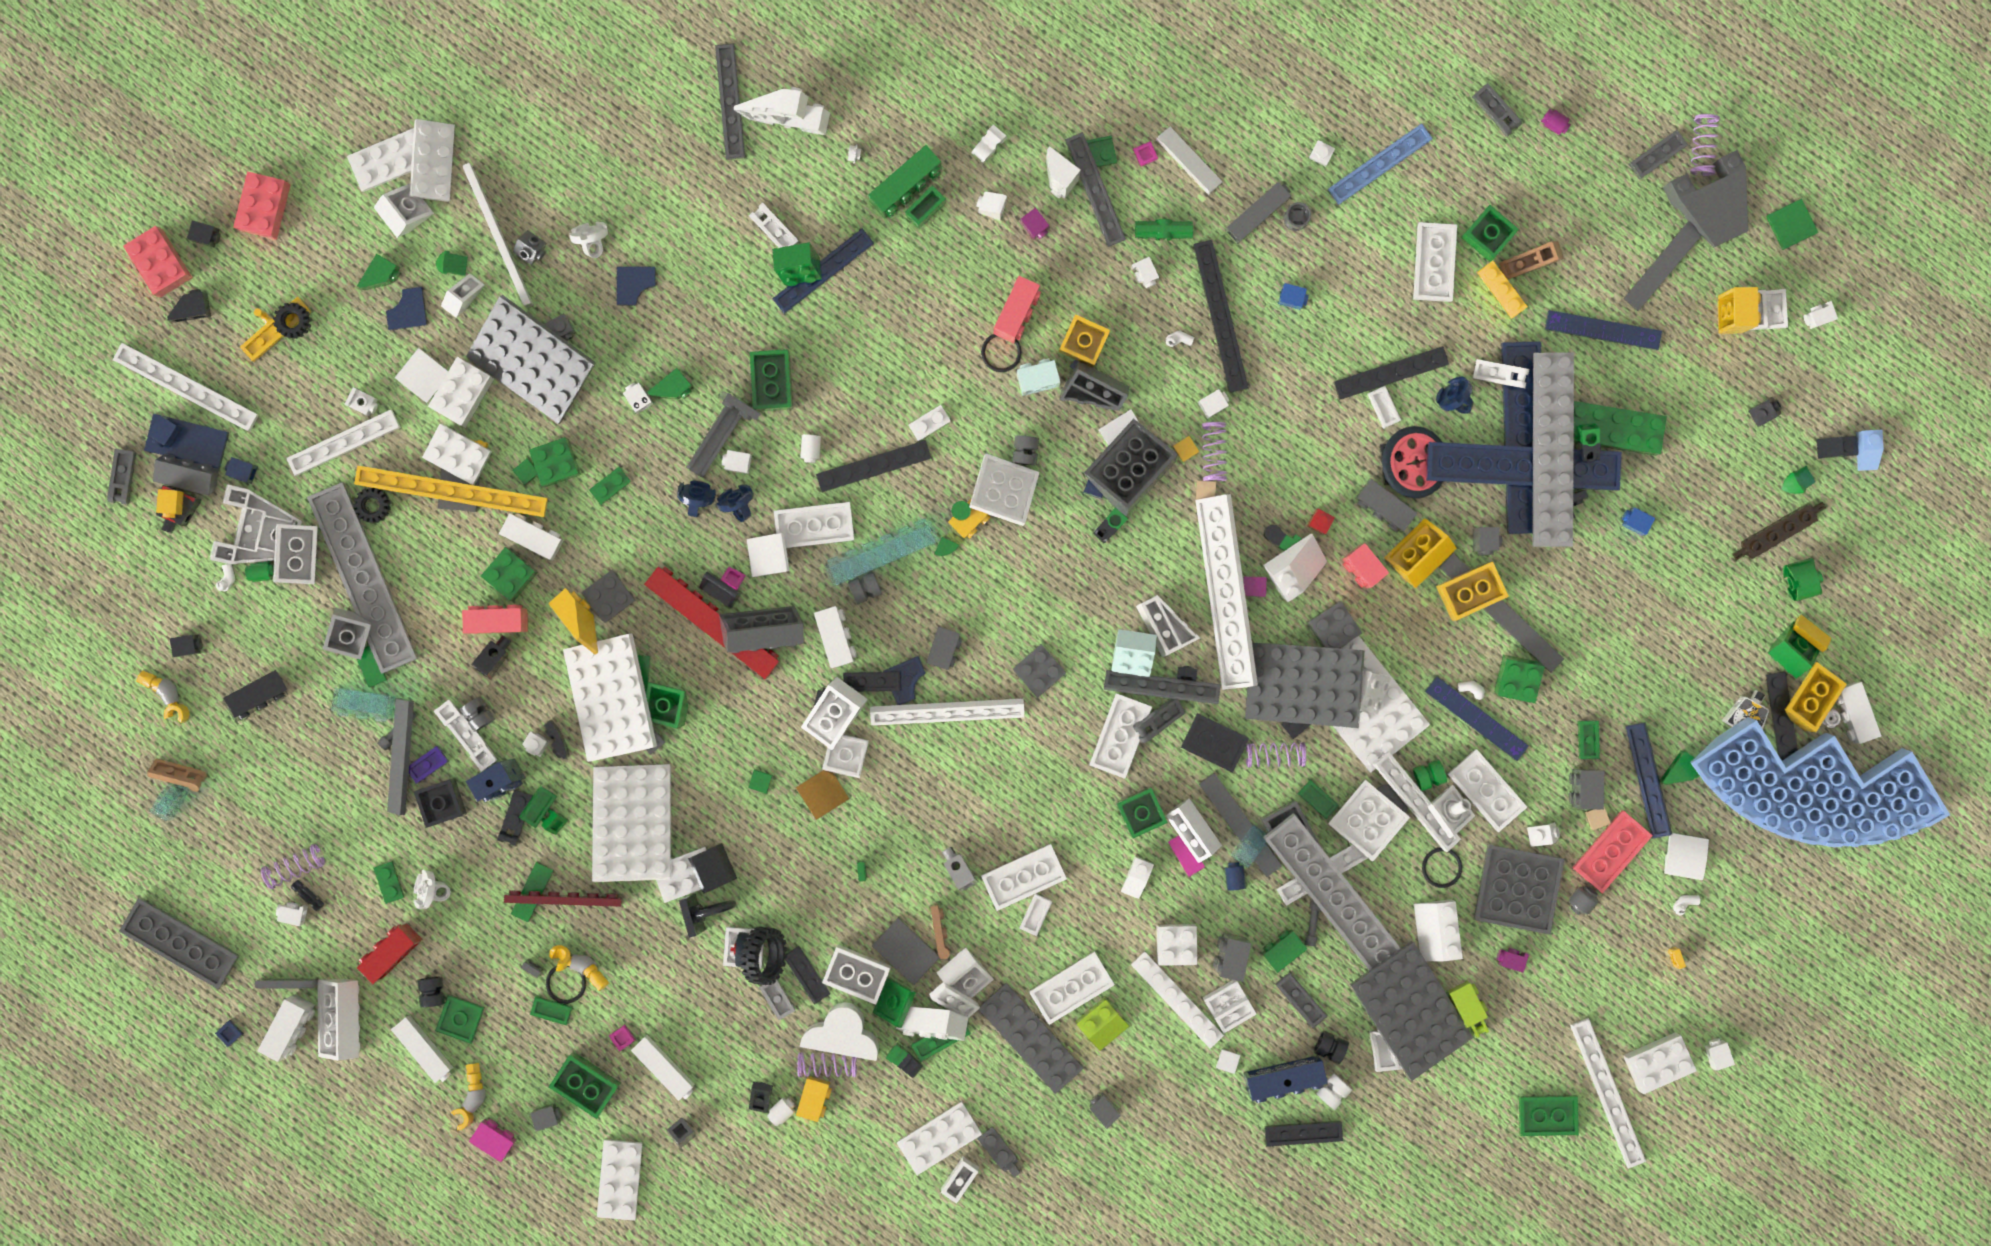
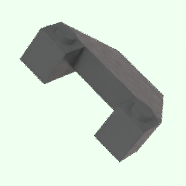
(1716, 209)

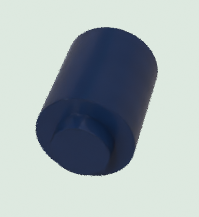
(1235, 876)

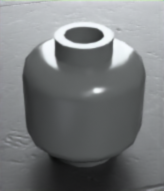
(1583, 900)

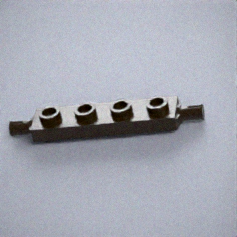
(1779, 531)

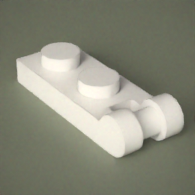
(773, 227)
(1500, 373)

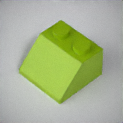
(1102, 1024)

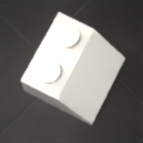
(402, 211)
(965, 974)

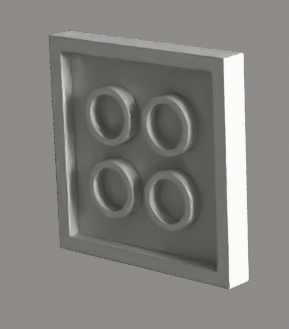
(1004, 489)
(1368, 820)

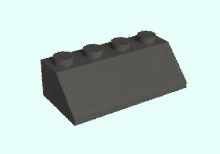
(761, 629)

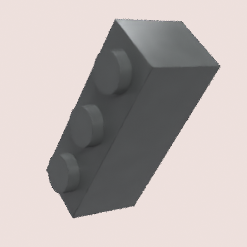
(185, 474)
(1385, 506)

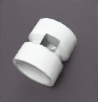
(1334, 1091)

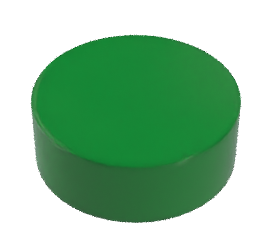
(961, 510)

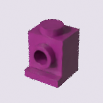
(1512, 959)

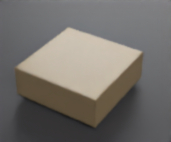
(1205, 489)
(1597, 818)

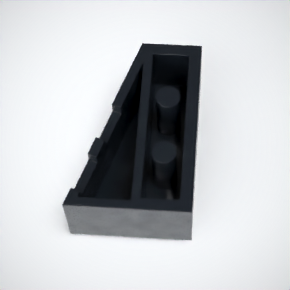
(255, 696)

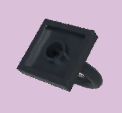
(695, 913)

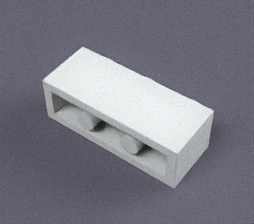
(531, 536)
(1857, 714)
(1193, 830)

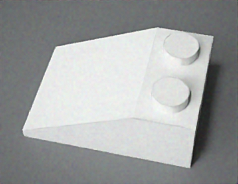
(1296, 567)
(834, 713)

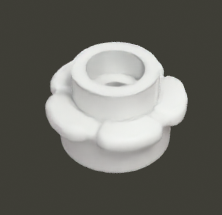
(854, 153)
(1835, 719)

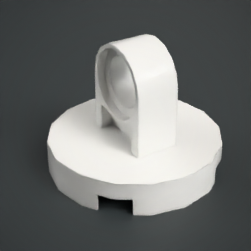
(589, 235)
(426, 889)

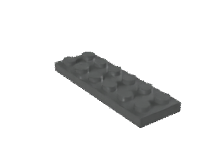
(179, 943)
(1030, 1038)

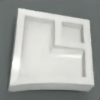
(1383, 1057)

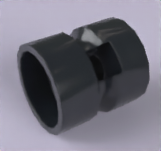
(431, 991)
(1331, 1047)

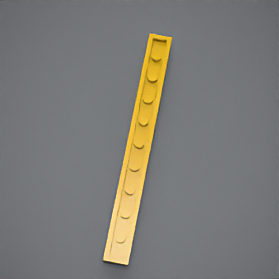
(451, 491)

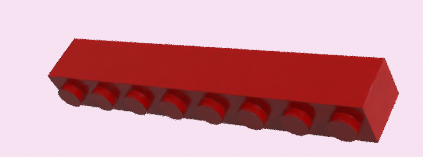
(705, 617)

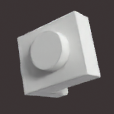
(1543, 834)

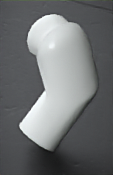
(228, 578)

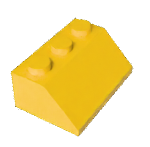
(1420, 552)
(1814, 698)

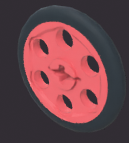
(1391, 467)

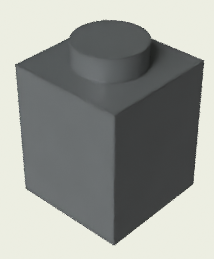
(546, 1117)
(681, 1133)

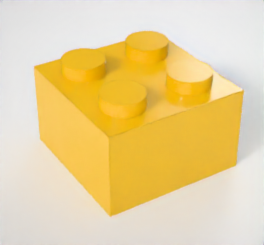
(1084, 340)

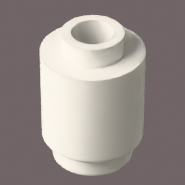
(781, 1111)

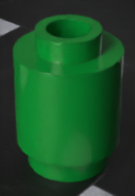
(259, 571)

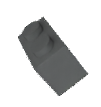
(944, 648)

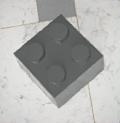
(1334, 626)
(1587, 789)

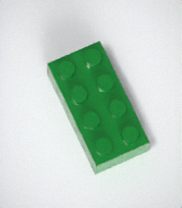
(905, 182)

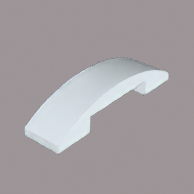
(470, 740)

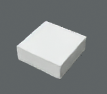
(1228, 1061)

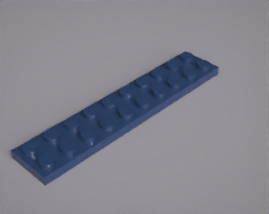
(1519, 430)
(1513, 466)

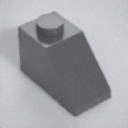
(1104, 1110)

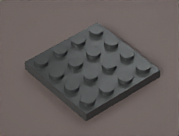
(1518, 889)

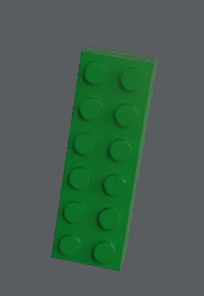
(1622, 428)

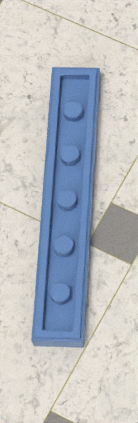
(1380, 164)

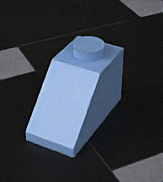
(1869, 449)

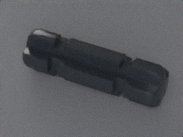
(307, 895)

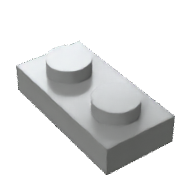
(777, 999)

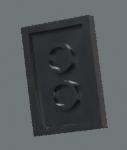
(1214, 742)

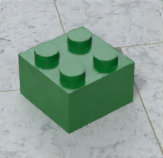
(1489, 233)
(797, 264)
(554, 462)
(509, 574)
(1519, 679)
(1141, 812)

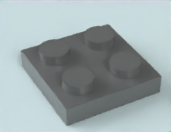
(608, 596)
(1039, 670)

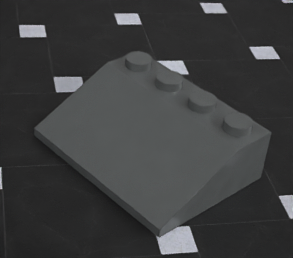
(1130, 466)

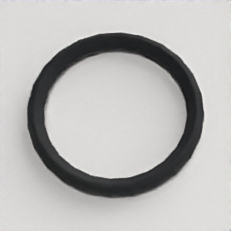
(999, 369)
(1447, 884)
(561, 1000)

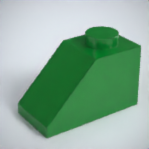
(379, 274)
(672, 386)
(1680, 770)

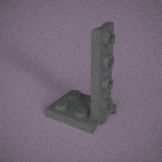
(719, 432)

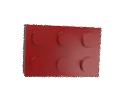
(388, 952)

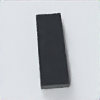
(873, 681)
(807, 975)

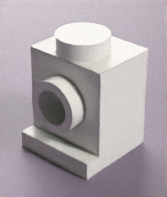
(1145, 272)
(1820, 315)
(369, 405)
(535, 743)
(291, 913)

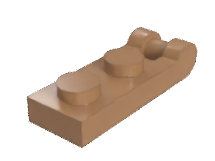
(177, 774)
(940, 932)

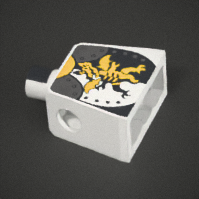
(1747, 708)

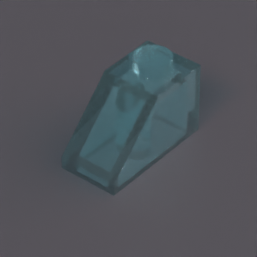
(169, 801)
(1249, 846)

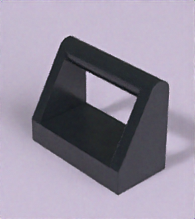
(719, 590)

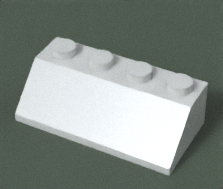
(338, 1019)

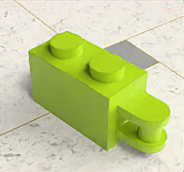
(1469, 1007)

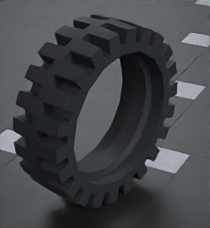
(775, 959)

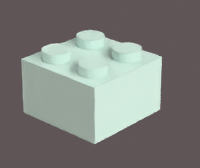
(1038, 377)
(1134, 653)

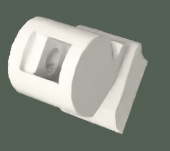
(988, 143)

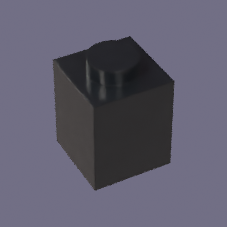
(203, 234)
(186, 645)

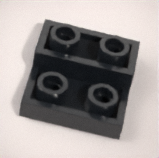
(712, 868)

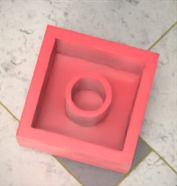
(1364, 566)

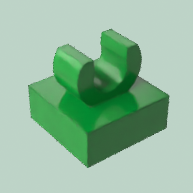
(554, 822)

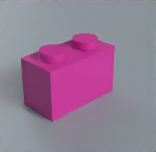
(493, 1139)

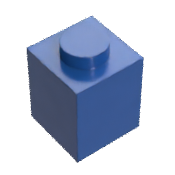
(1293, 296)
(1637, 521)

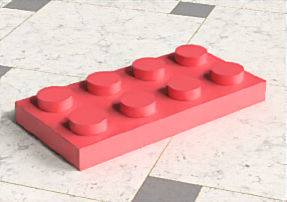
(1612, 851)

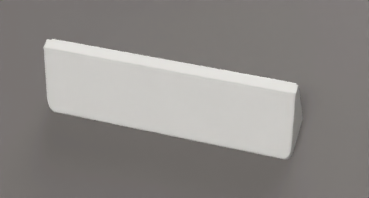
(1189, 160)

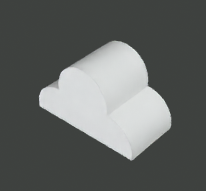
(842, 1034)

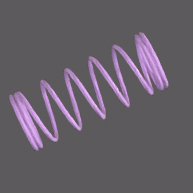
(1708, 168)
(1213, 477)
(1302, 761)
(268, 872)
(853, 1070)

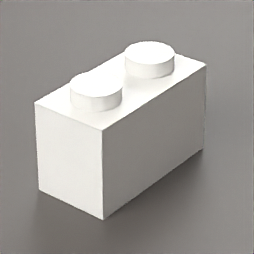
(959, 1179)

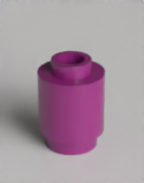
(1556, 121)

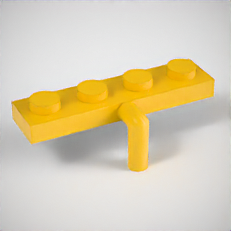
(268, 335)

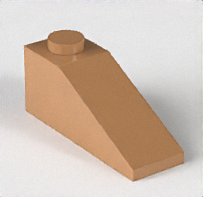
(1532, 260)

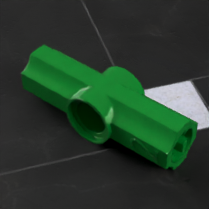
(1164, 229)

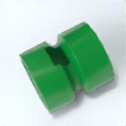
(1430, 775)

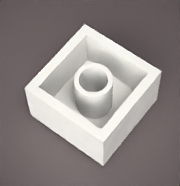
(1176, 944)

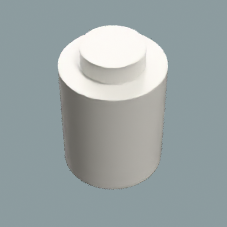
(810, 448)

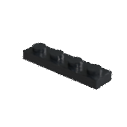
(1303, 1133)

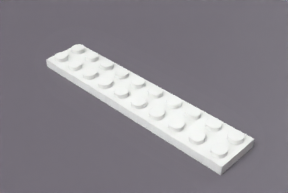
(1226, 592)

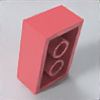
(262, 205)
(157, 261)
(1017, 310)
(494, 619)

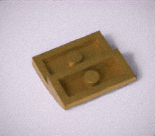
(822, 793)

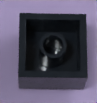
(440, 802)

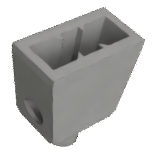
(962, 877)

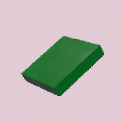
(1792, 224)
(894, 1002)
(460, 1019)

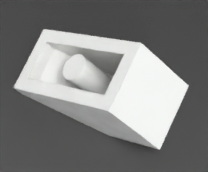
(992, 204)
(461, 295)
(1137, 877)

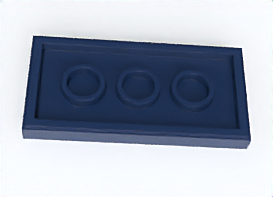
(193, 443)

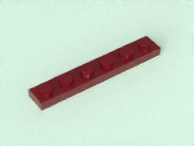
(555, 898)

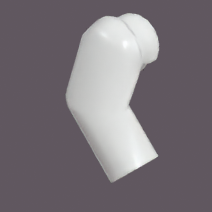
(1178, 337)
(1472, 686)
(1685, 900)

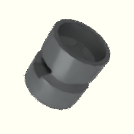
(1297, 216)
(1025, 443)
(865, 588)
(477, 714)

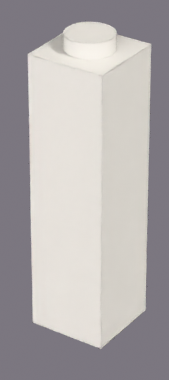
(422, 1049)
(663, 1068)

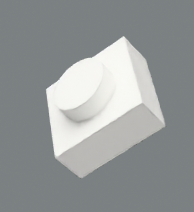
(1321, 153)

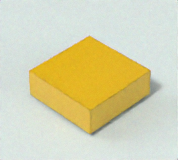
(1186, 449)
(1676, 957)

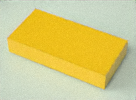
(1812, 633)

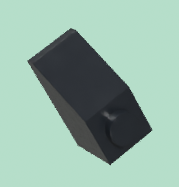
(190, 307)

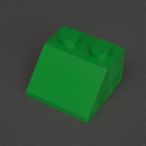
(1793, 652)
(667, 705)

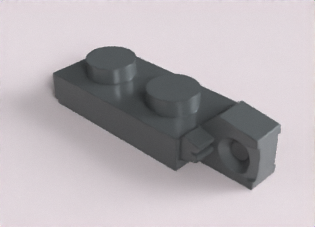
(999, 1151)

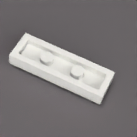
(954, 1000)

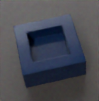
(229, 1033)

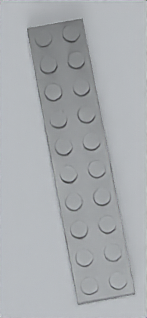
(1553, 449)
(362, 577)
(1331, 892)

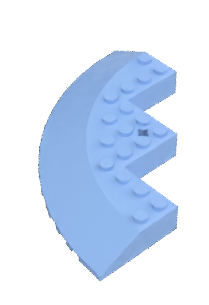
(1817, 791)

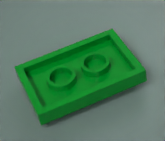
(1548, 1115)

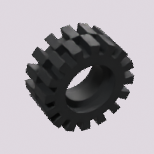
(302, 326)
(360, 505)

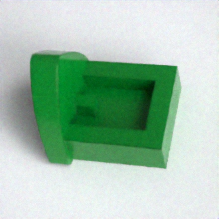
(451, 263)
(1798, 481)

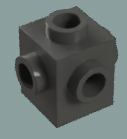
(530, 247)

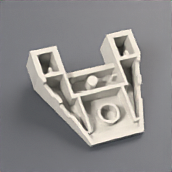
(788, 109)
(255, 528)

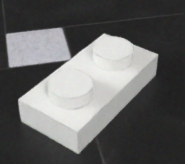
(929, 423)

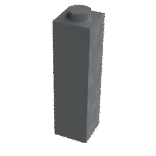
(1258, 212)

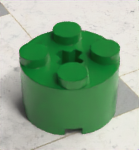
(1803, 579)

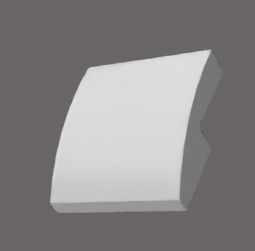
(1772, 309)
(422, 375)
(768, 555)
(1686, 856)
(1232, 1012)

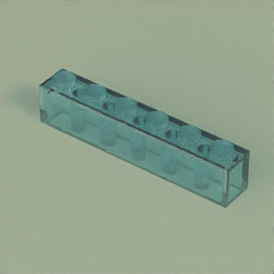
(881, 553)

